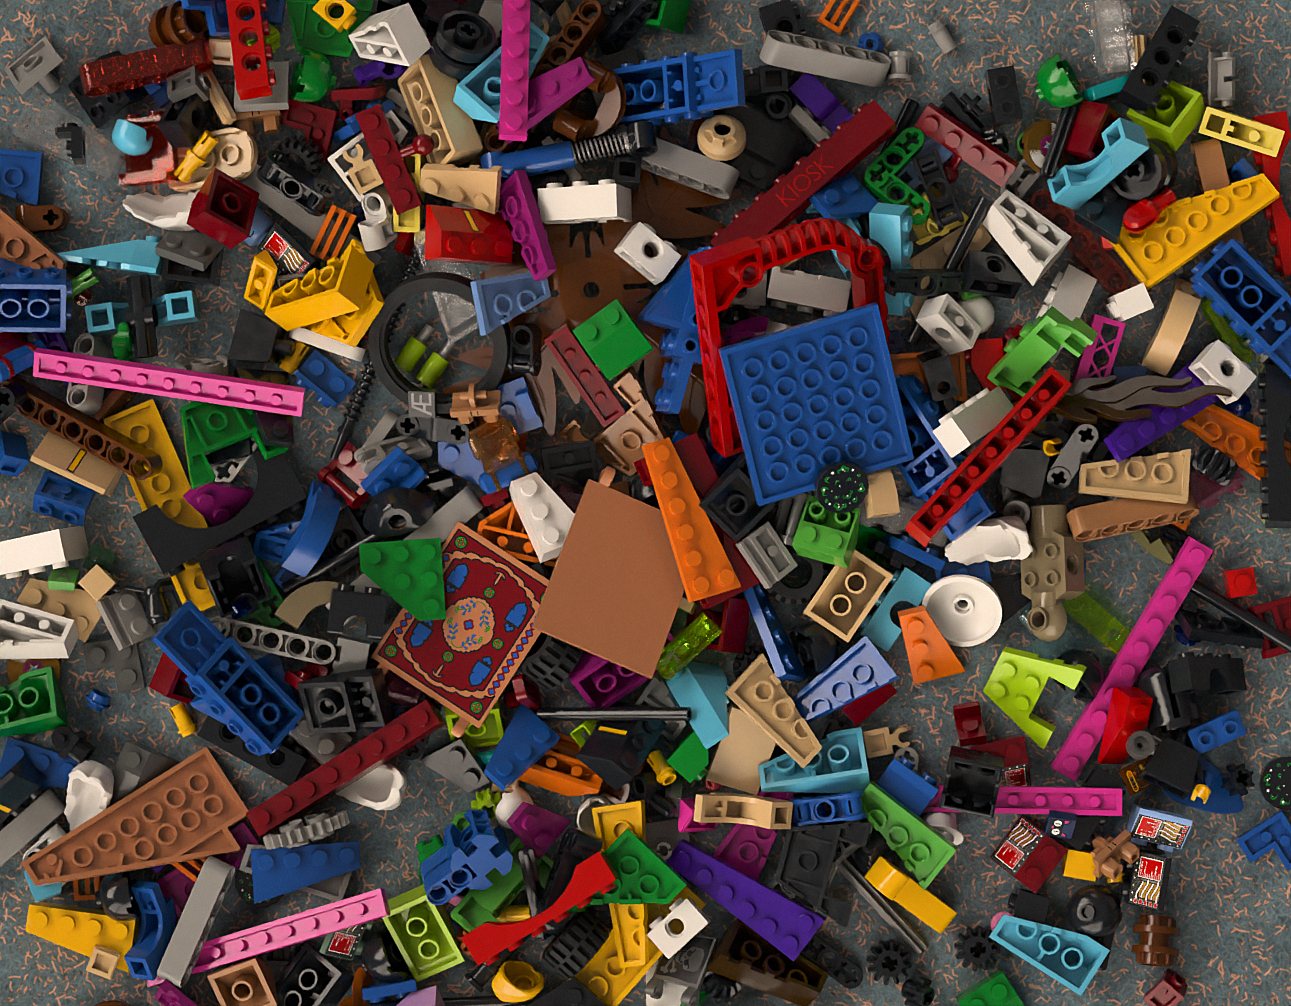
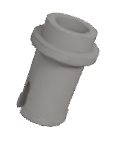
(942, 36)

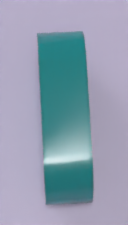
(1105, 89)

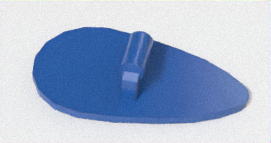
(1219, 799)

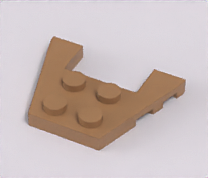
(623, 438)

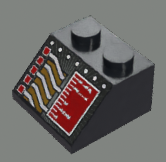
(287, 252)
(1147, 880)

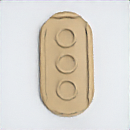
(233, 154)

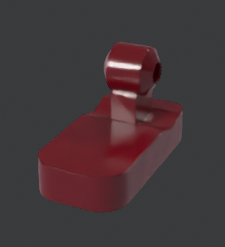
(348, 95)
(525, 693)

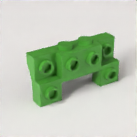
(1035, 346)
(488, 904)

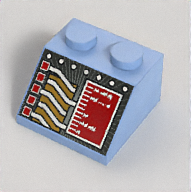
(1158, 826)

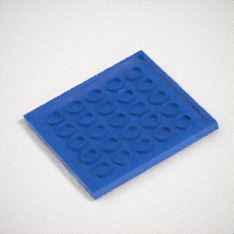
(816, 400)

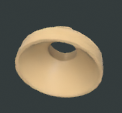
(721, 146)

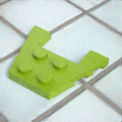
(1018, 684)

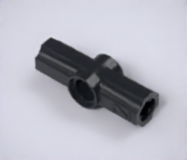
(142, 316)

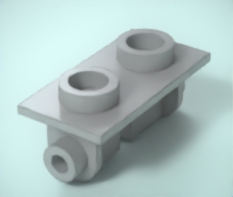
(1219, 67)

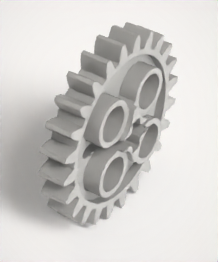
(314, 827)

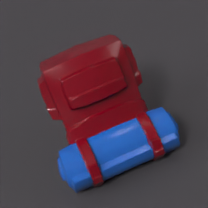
(16, 354)

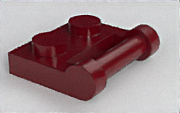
(352, 469)
(1281, 615)

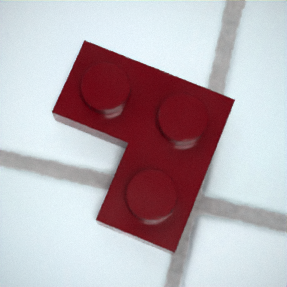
(315, 120)

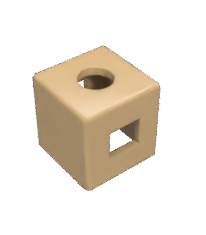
(97, 582)

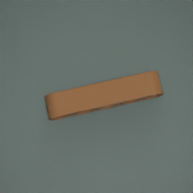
(1212, 173)
(1126, 516)

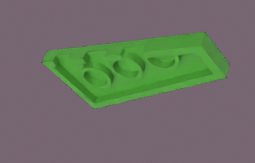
(912, 838)

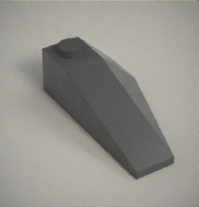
(136, 768)

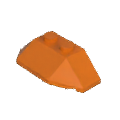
(507, 532)
(562, 771)

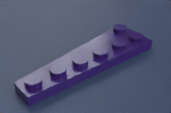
(1136, 434)
(765, 910)

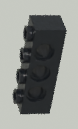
(1135, 92)
(287, 772)

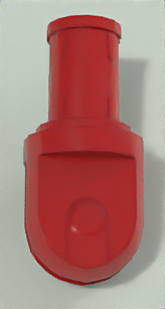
(1147, 211)

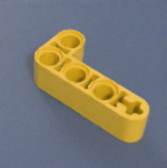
(909, 894)

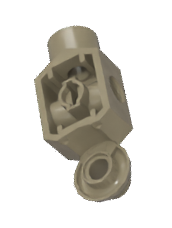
(1051, 571)

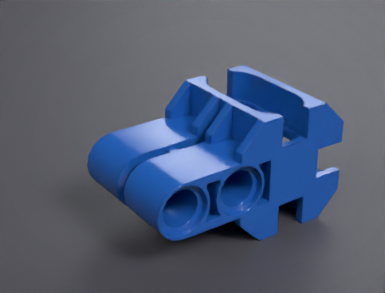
(466, 858)

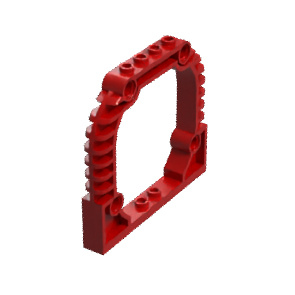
(741, 263)

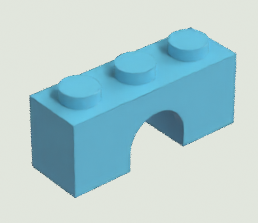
(904, 587)

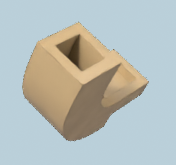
(1173, 328)
(881, 495)
(743, 809)

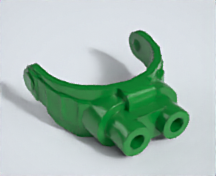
(123, 343)
(427, 849)

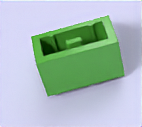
(826, 534)

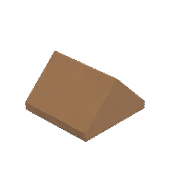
(245, 984)

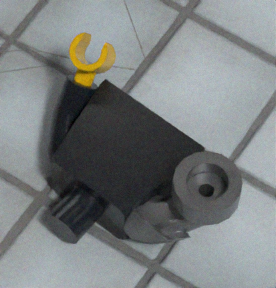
(1025, 474)
(1170, 765)

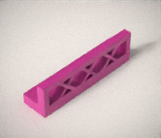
(1085, 360)

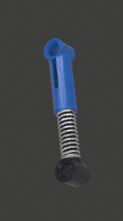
(638, 140)

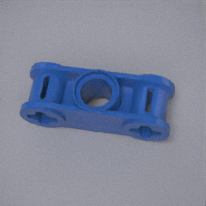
(845, 807)

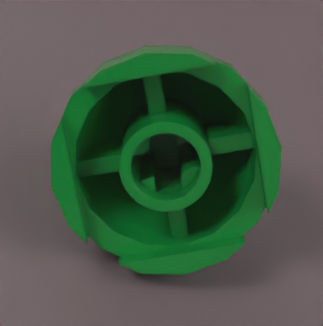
(312, 76)
(1058, 83)

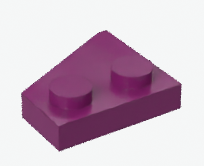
(218, 500)
(537, 827)

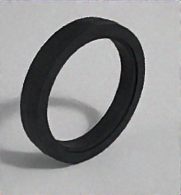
(378, 342)

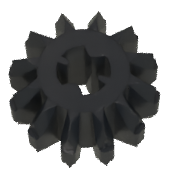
(1214, 465)
(970, 941)
(883, 970)
(720, 987)

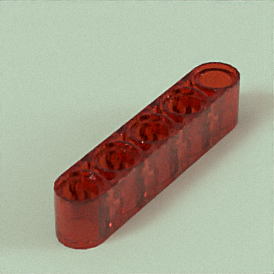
(144, 67)
(1090, 248)

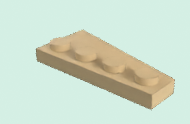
(1151, 477)

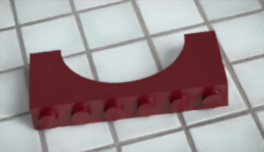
(703, 475)

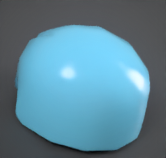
(130, 138)

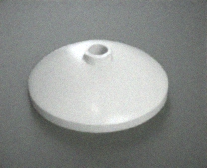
(964, 622)

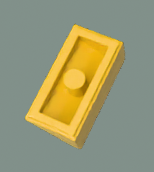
(261, 280)

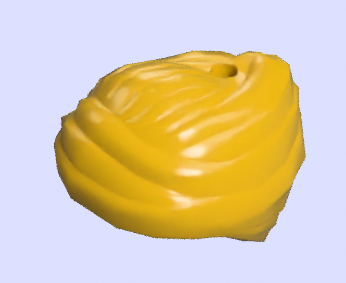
(517, 982)

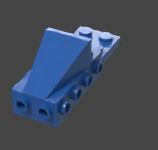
(682, 86)
(33, 298)
(1248, 298)
(675, 310)
(931, 461)
(228, 681)

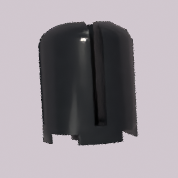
(1161, 715)

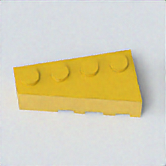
(322, 292)
(81, 929)

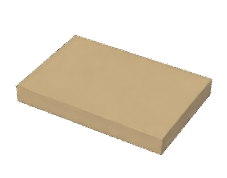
(740, 754)

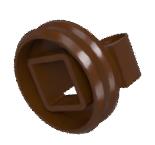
(577, 124)

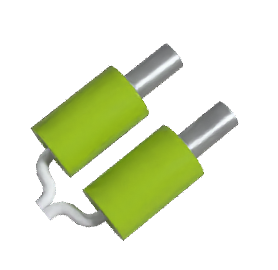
(433, 366)

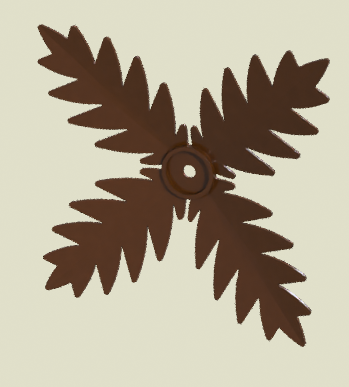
(656, 205)

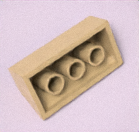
(434, 113)

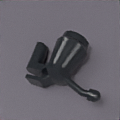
(156, 605)

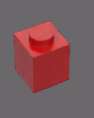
(1239, 582)

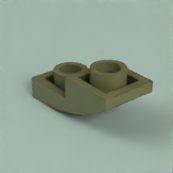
(1158, 549)

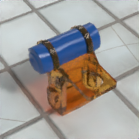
(500, 455)

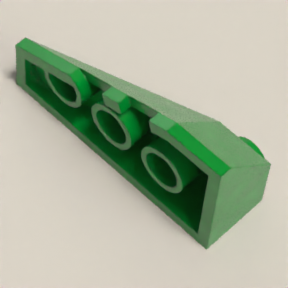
(32, 704)

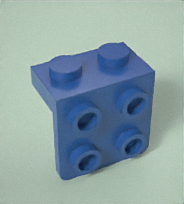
(908, 784)

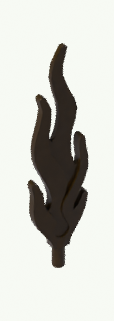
(1129, 394)

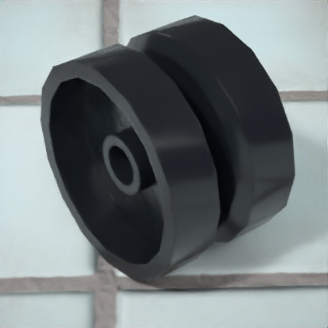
(461, 43)
(1148, 173)

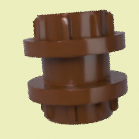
(175, 25)
(1155, 940)

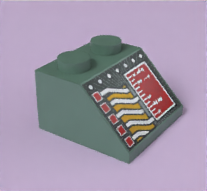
(346, 942)

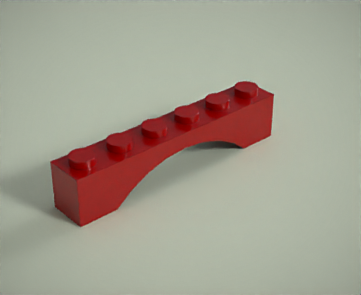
(1279, 220)
(493, 937)

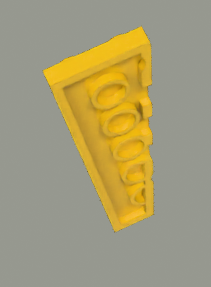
(628, 920)

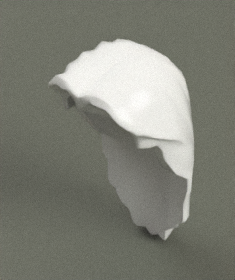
(164, 212)
(991, 541)
(379, 789)
(88, 792)

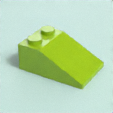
(423, 934)

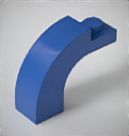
(314, 530)
(157, 928)

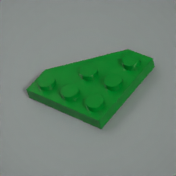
(408, 573)
(641, 873)

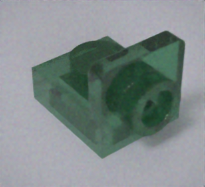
(99, 555)

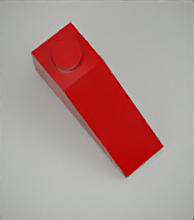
(982, 358)
(1127, 714)

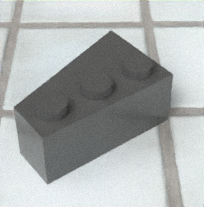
(353, 654)

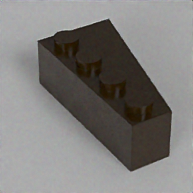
(759, 964)

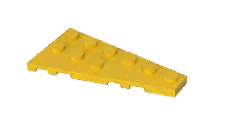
(1191, 228)

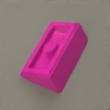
(686, 818)

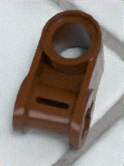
(36, 218)

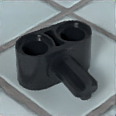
(647, 788)

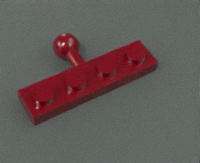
(965, 146)
(391, 158)
(585, 375)

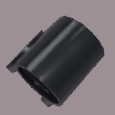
(523, 355)

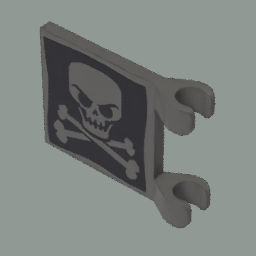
(684, 969)

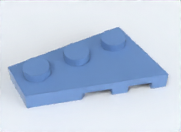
(505, 297)

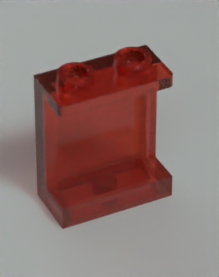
(158, 163)

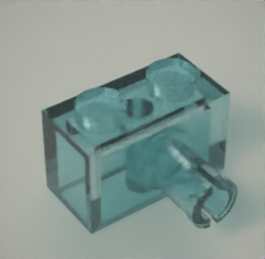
(1051, 649)

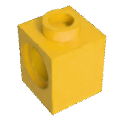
(324, 7)
(1078, 864)

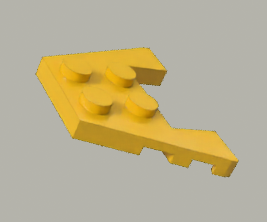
(352, 326)

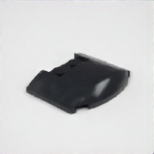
(770, 145)

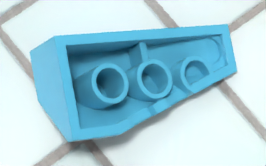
(480, 90)
(129, 256)
(703, 690)
(834, 769)
(1055, 951)

